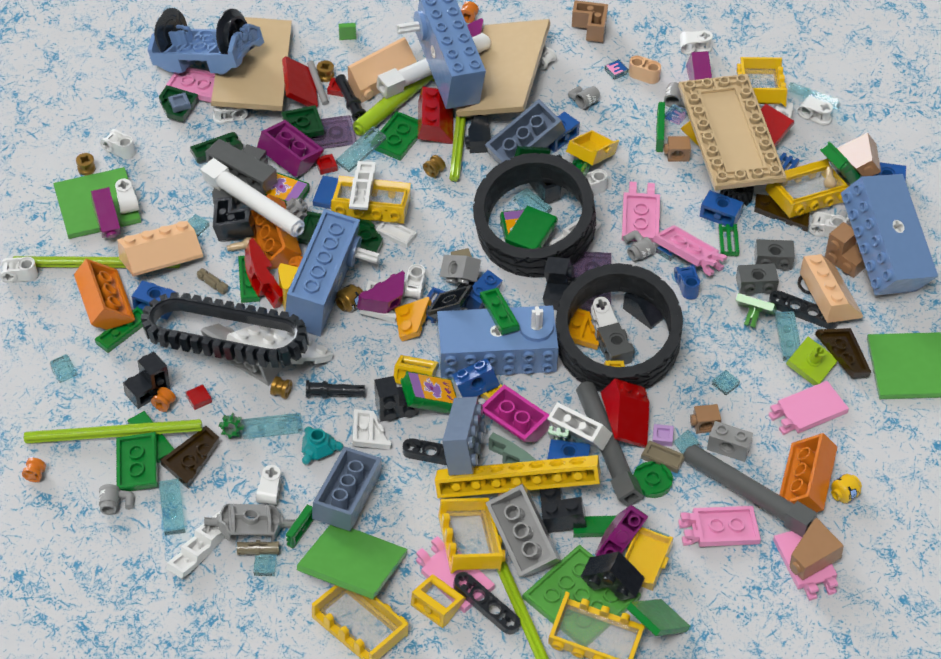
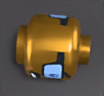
(348, 297)

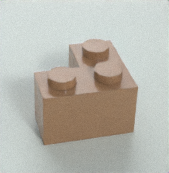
(592, 17)
(843, 250)

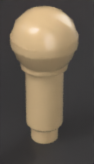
(830, 181)
(239, 245)

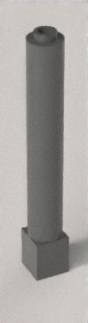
(623, 482)
(795, 516)

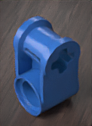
(688, 281)

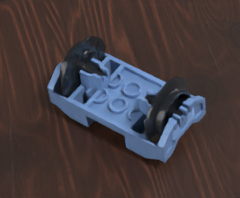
(177, 46)

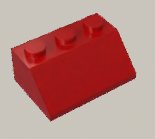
(434, 120)

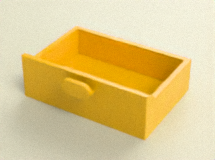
(592, 147)
(649, 555)

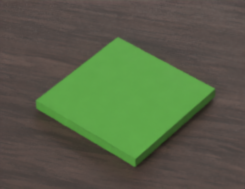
(76, 202)
(906, 364)
(352, 560)
(549, 591)

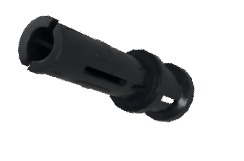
(352, 102)
(324, 389)

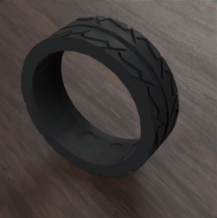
(525, 170)
(627, 279)

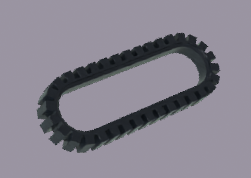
(229, 312)

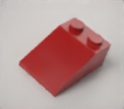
(627, 411)

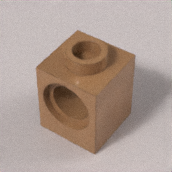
(678, 148)
(704, 418)

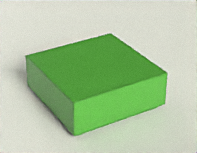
(347, 31)

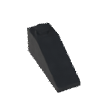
(478, 135)

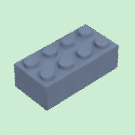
(532, 128)
(464, 435)
(346, 488)

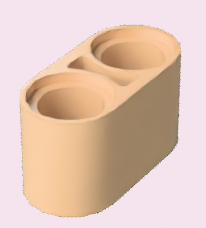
(644, 69)

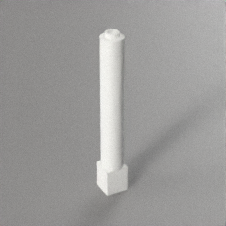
(395, 80)
(220, 178)

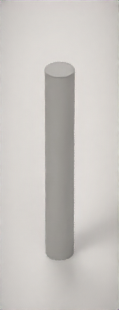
(317, 82)

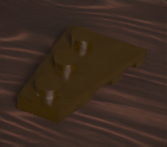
(768, 207)
(845, 350)
(191, 455)

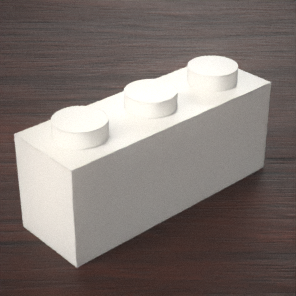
(580, 426)

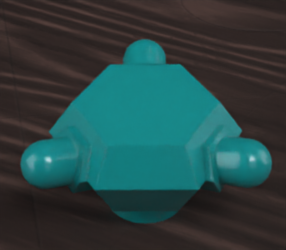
(318, 444)

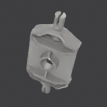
(234, 520)

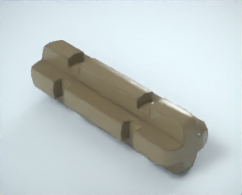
(212, 281)

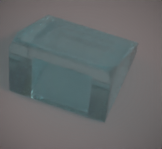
(63, 368)
(685, 440)

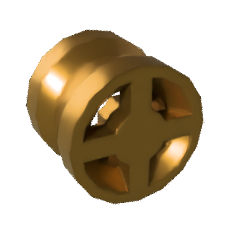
(325, 70)
(85, 164)
(434, 166)
(281, 387)

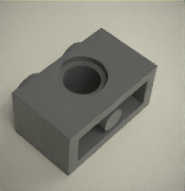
(775, 251)
(757, 278)
(614, 343)

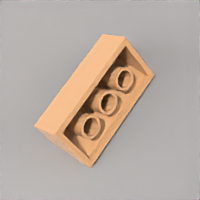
(364, 73)
(159, 248)
(829, 289)

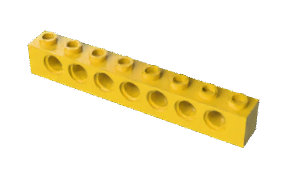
(532, 474)

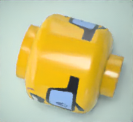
(846, 488)

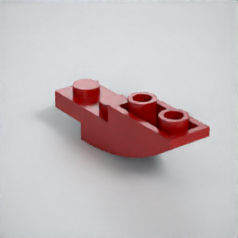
(259, 274)

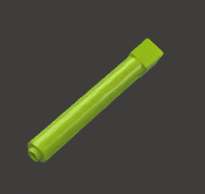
(386, 107)

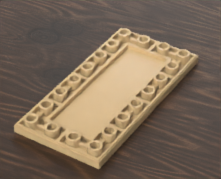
(509, 67)
(260, 77)
(731, 132)

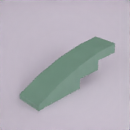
(510, 451)

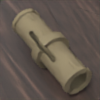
(257, 548)

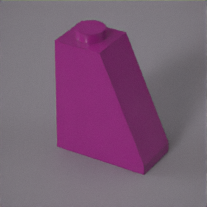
(699, 66)
(105, 213)

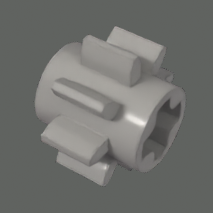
(297, 207)

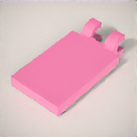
(194, 81)
(641, 211)
(690, 248)
(808, 408)
(720, 526)
(786, 545)
(439, 567)

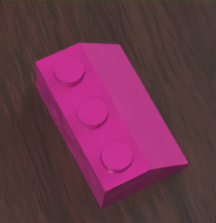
(517, 414)

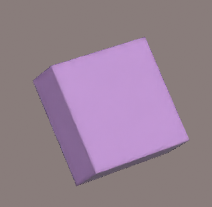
(663, 434)

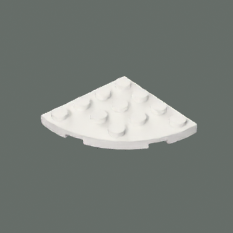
(275, 338)

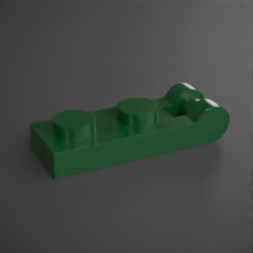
(198, 150)

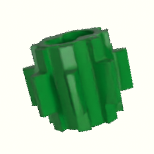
(231, 431)

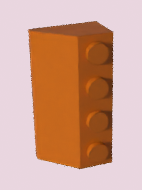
(274, 241)
(103, 295)
(809, 471)

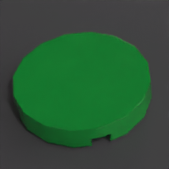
(654, 479)

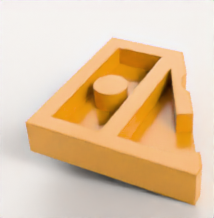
(411, 318)
(582, 329)

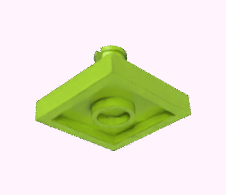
(812, 361)

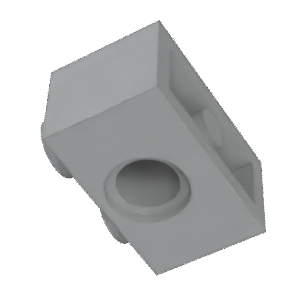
(460, 269)
(729, 441)

